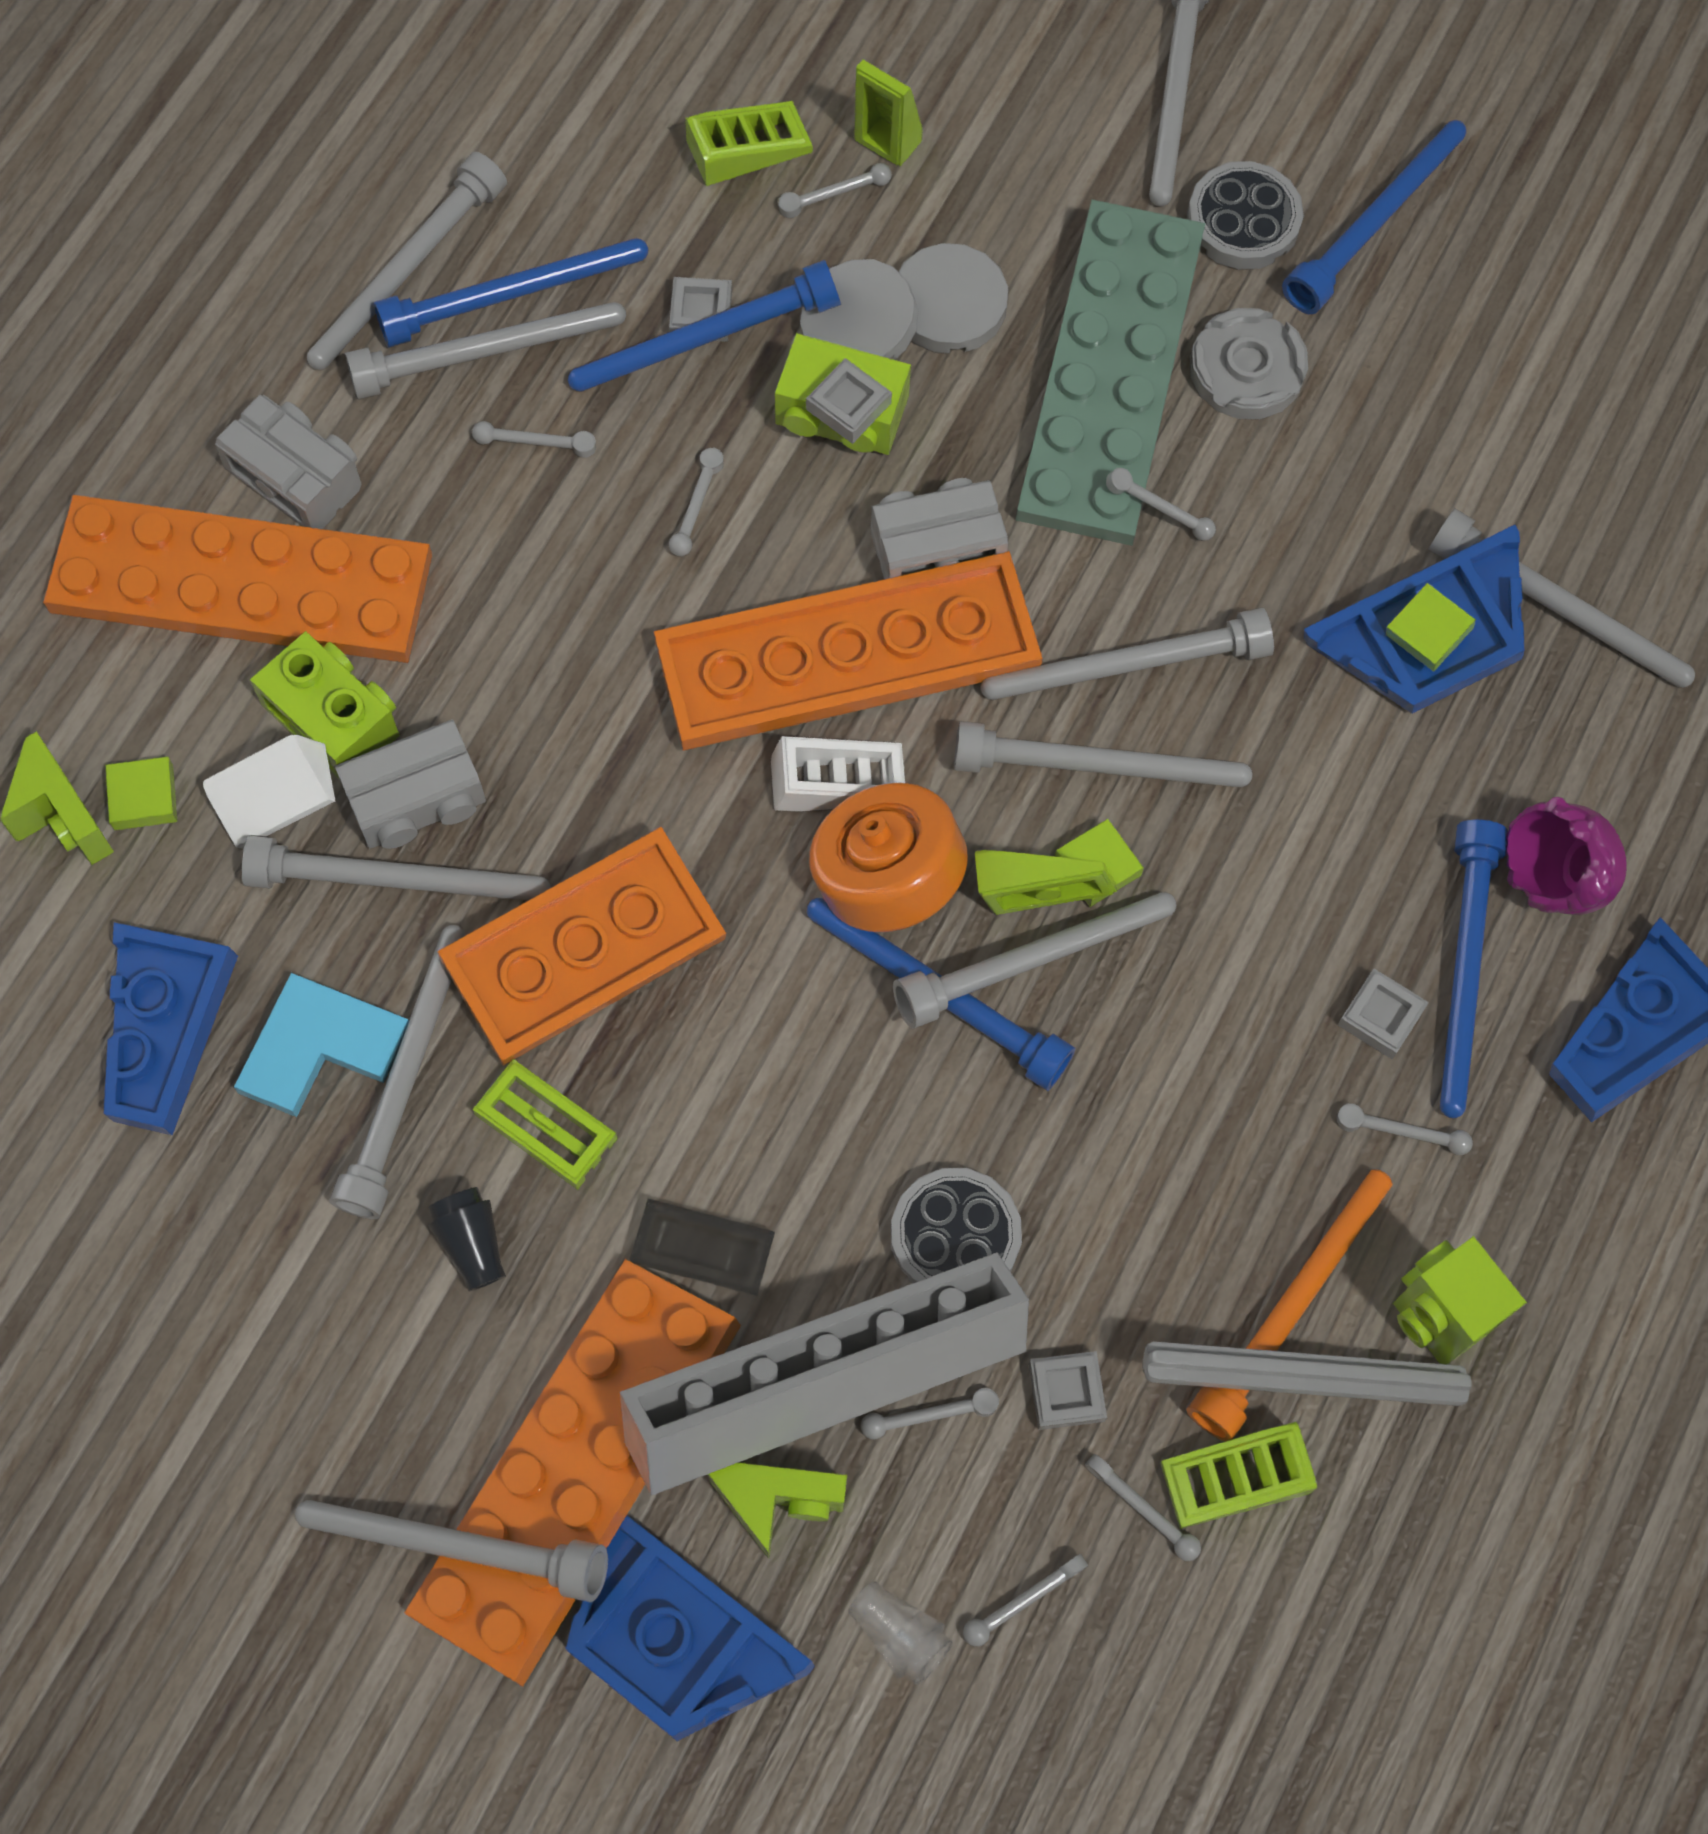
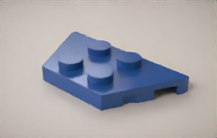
(1478, 580)
(677, 1639)

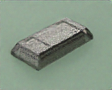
(702, 1247)

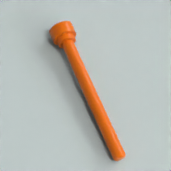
(1222, 1409)

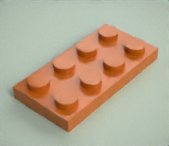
(581, 945)

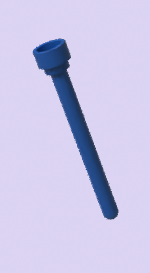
(1313, 281)
(810, 291)
(403, 318)
(1479, 847)
(1039, 1055)

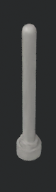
(1174, 100)
(477, 182)
(374, 371)
(1460, 534)
(1246, 636)
(981, 748)
(272, 863)
(923, 997)
(362, 1187)
(573, 1568)

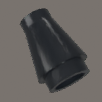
(468, 1236)

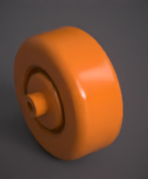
(888, 857)

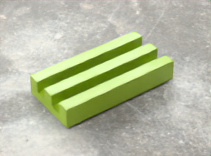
(587, 1156)

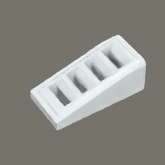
(814, 752)

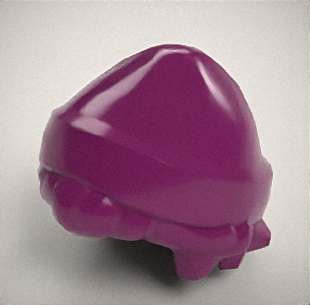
(1565, 858)

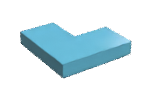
(311, 1027)

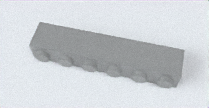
(823, 1372)

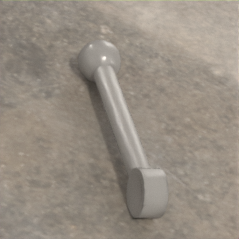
(791, 203)
(582, 443)
(711, 463)
(1121, 481)
(1352, 1118)
(983, 1404)
(1185, 1545)
(977, 1631)

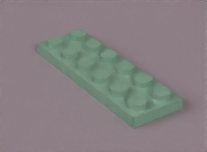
(1110, 371)

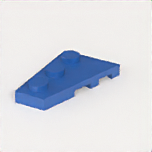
(163, 1015)
(1640, 1026)

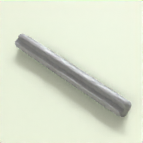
(1306, 1373)

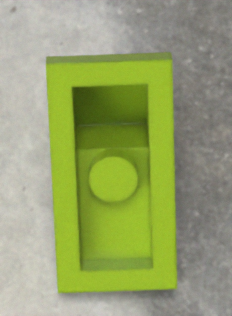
(45, 796)
(757, 1489)

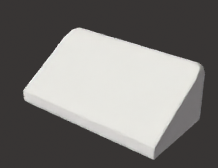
(271, 788)

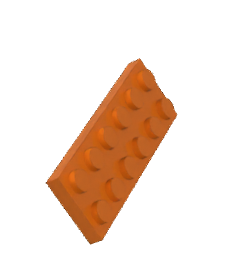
(238, 578)
(846, 650)
(567, 1469)

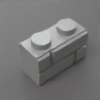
(289, 462)
(937, 527)
(412, 785)

